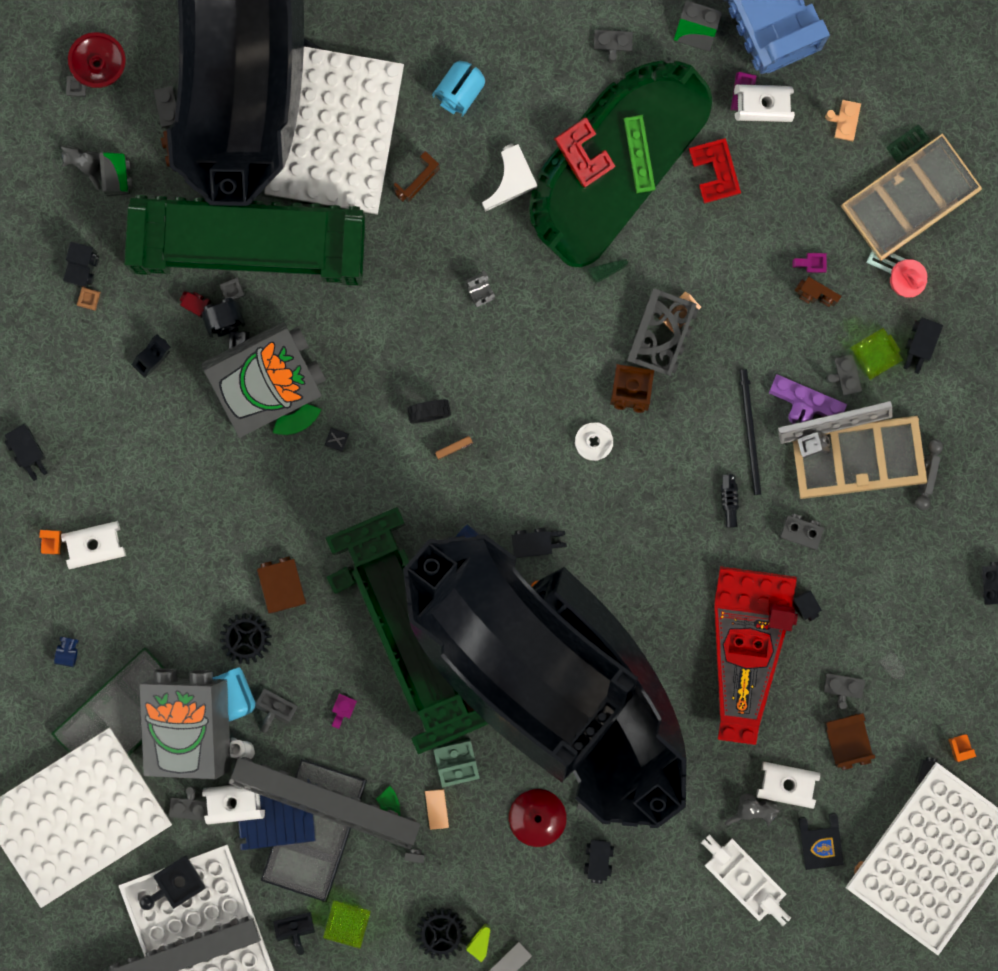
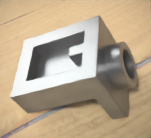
(814, 444)

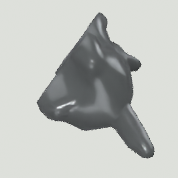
(85, 161)
(751, 808)

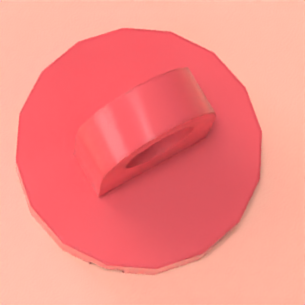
(908, 278)

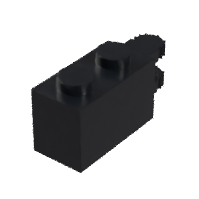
(922, 343)
(26, 450)
(535, 543)

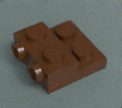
(812, 290)
(632, 388)

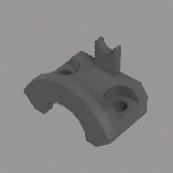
(479, 289)

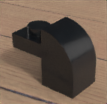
(151, 356)

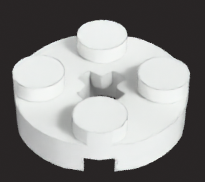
(583, 444)

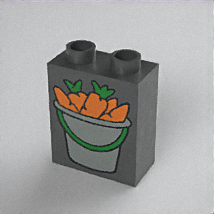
(264, 378)
(185, 725)

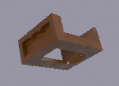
(432, 168)

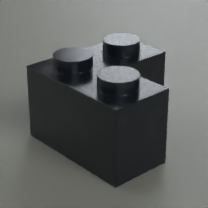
(80, 265)

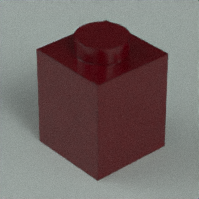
(782, 617)

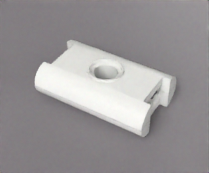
(751, 107)
(79, 541)
(774, 789)
(220, 809)

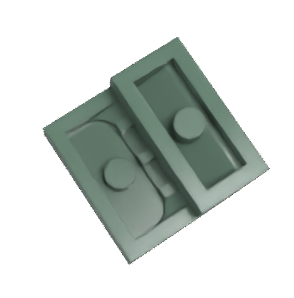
(456, 762)

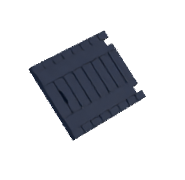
(279, 826)

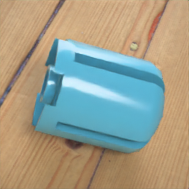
(466, 94)
(239, 694)

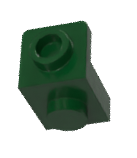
(341, 580)

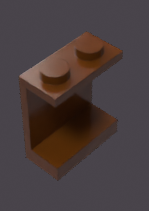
(281, 585)
(849, 741)

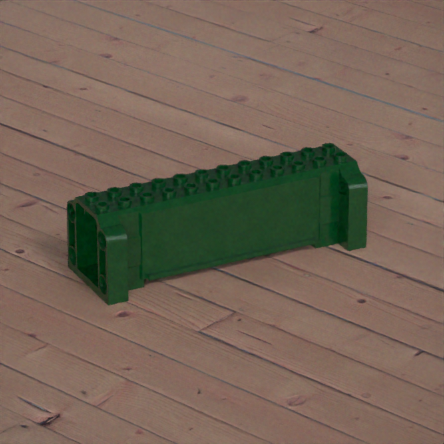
(245, 238)
(382, 586)

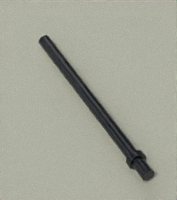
(744, 383)

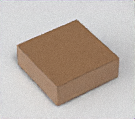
(88, 298)

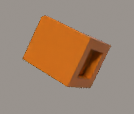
(50, 541)
(961, 748)

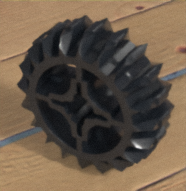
(256, 651)
(451, 920)

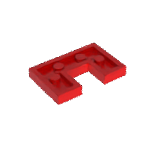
(570, 143)
(719, 155)

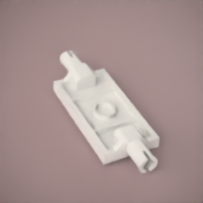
(745, 880)

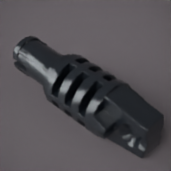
(730, 500)

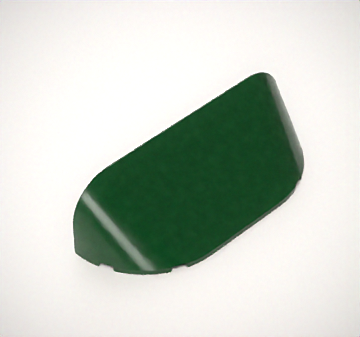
(584, 221)

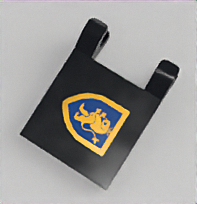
(821, 846)

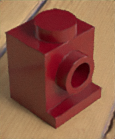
(194, 303)

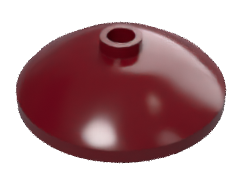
(96, 48)
(535, 803)

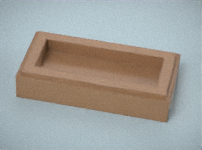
(453, 447)

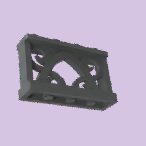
(655, 306)

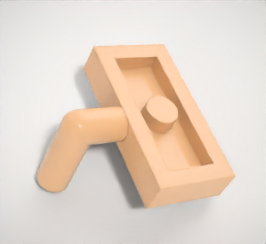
(846, 120)

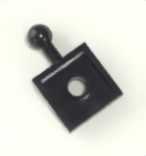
(166, 881)

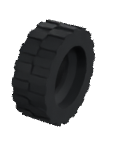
(429, 411)

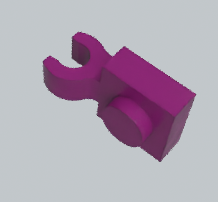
(814, 263)
(343, 707)

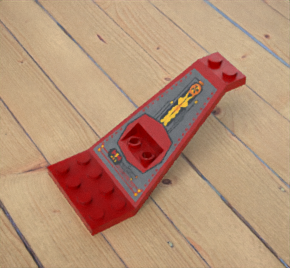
(745, 668)

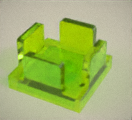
(877, 353)
(347, 923)

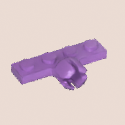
(804, 400)

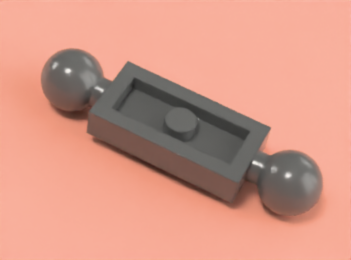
(931, 466)

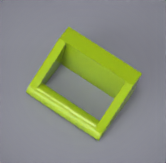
(479, 943)

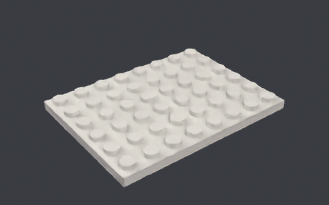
(341, 131)
(77, 817)
(932, 860)
(216, 905)

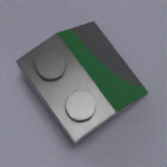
(697, 26)
(115, 174)

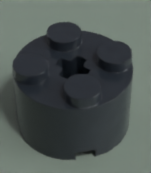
(222, 318)

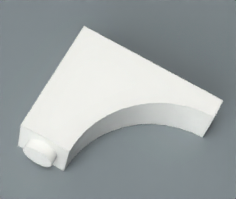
(516, 178)

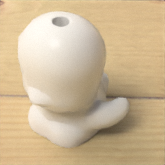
(241, 749)

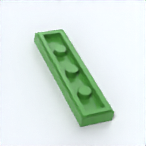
(639, 154)

